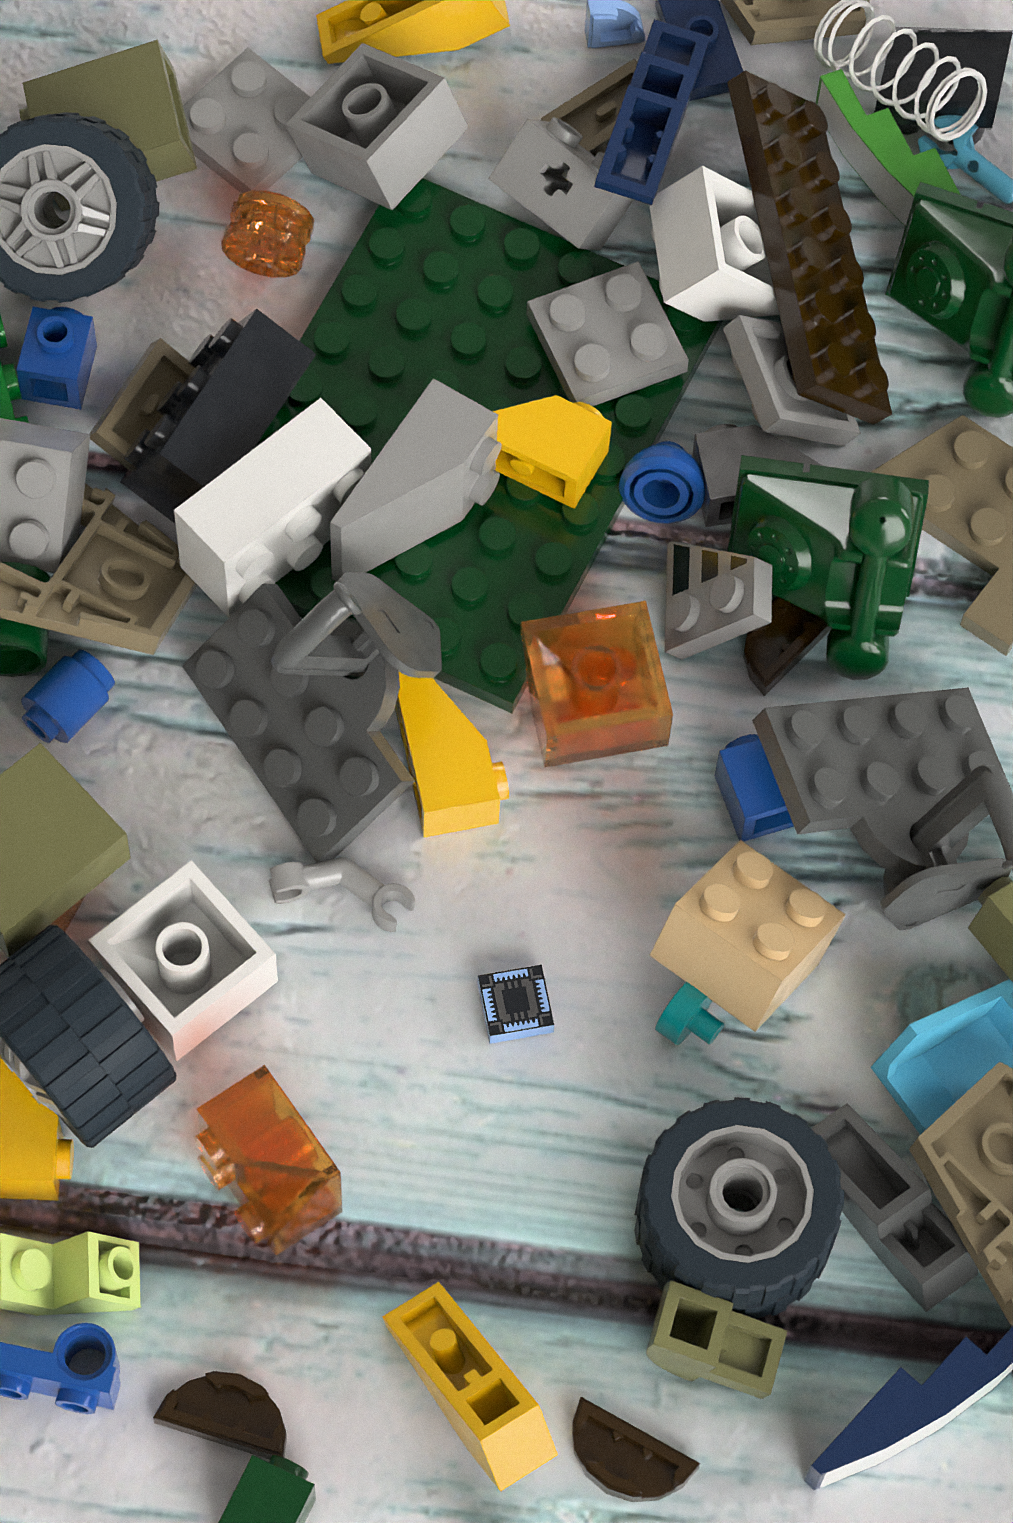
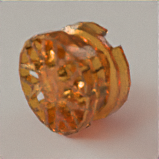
(269, 231)

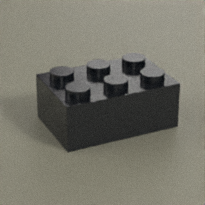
(217, 410)

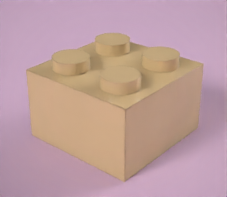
(747, 935)

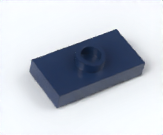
(721, 58)

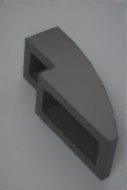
(895, 1211)

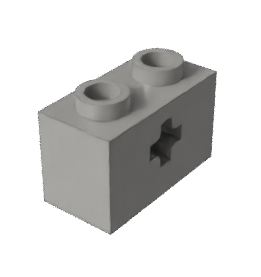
(534, 178)

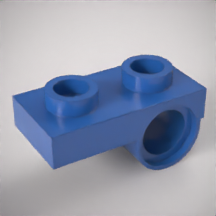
(49, 1374)

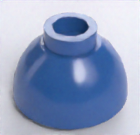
(663, 484)

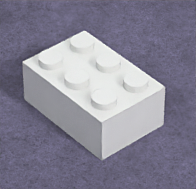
(270, 507)

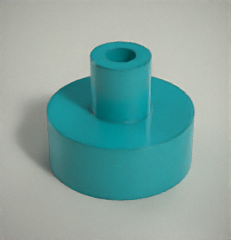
(689, 1014)

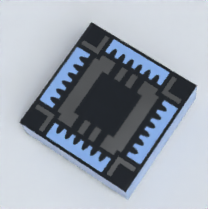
(515, 1004)

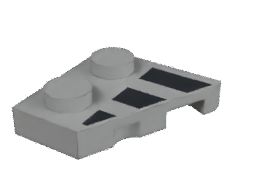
(713, 597)

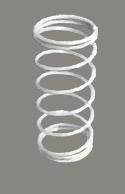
(933, 106)

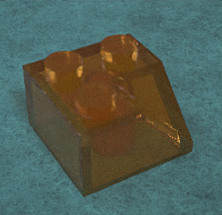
(596, 684)
(268, 1161)

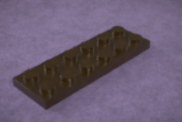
(809, 249)

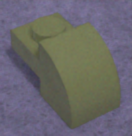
(708, 1340)

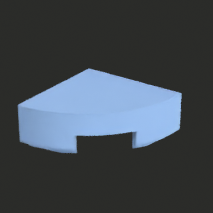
(612, 23)

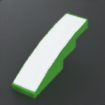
(878, 148)

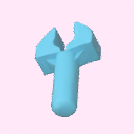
(970, 160)

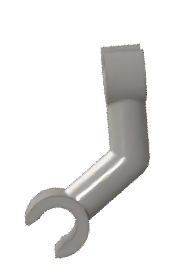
(293, 881)

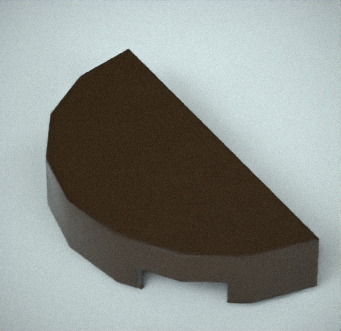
(781, 644)
(226, 1411)
(626, 1459)

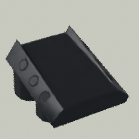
(974, 49)

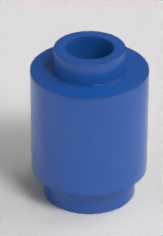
(67, 697)

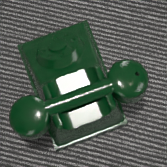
(959, 280)
(836, 548)

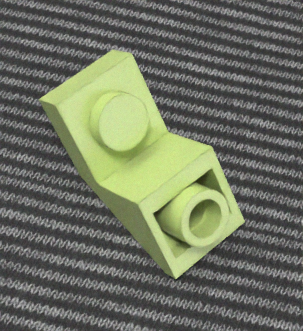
(69, 1276)

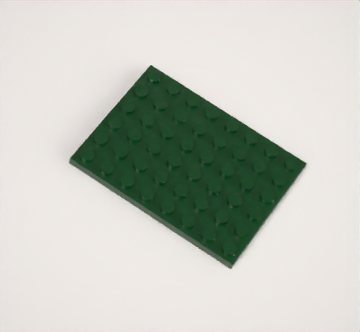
(445, 298)

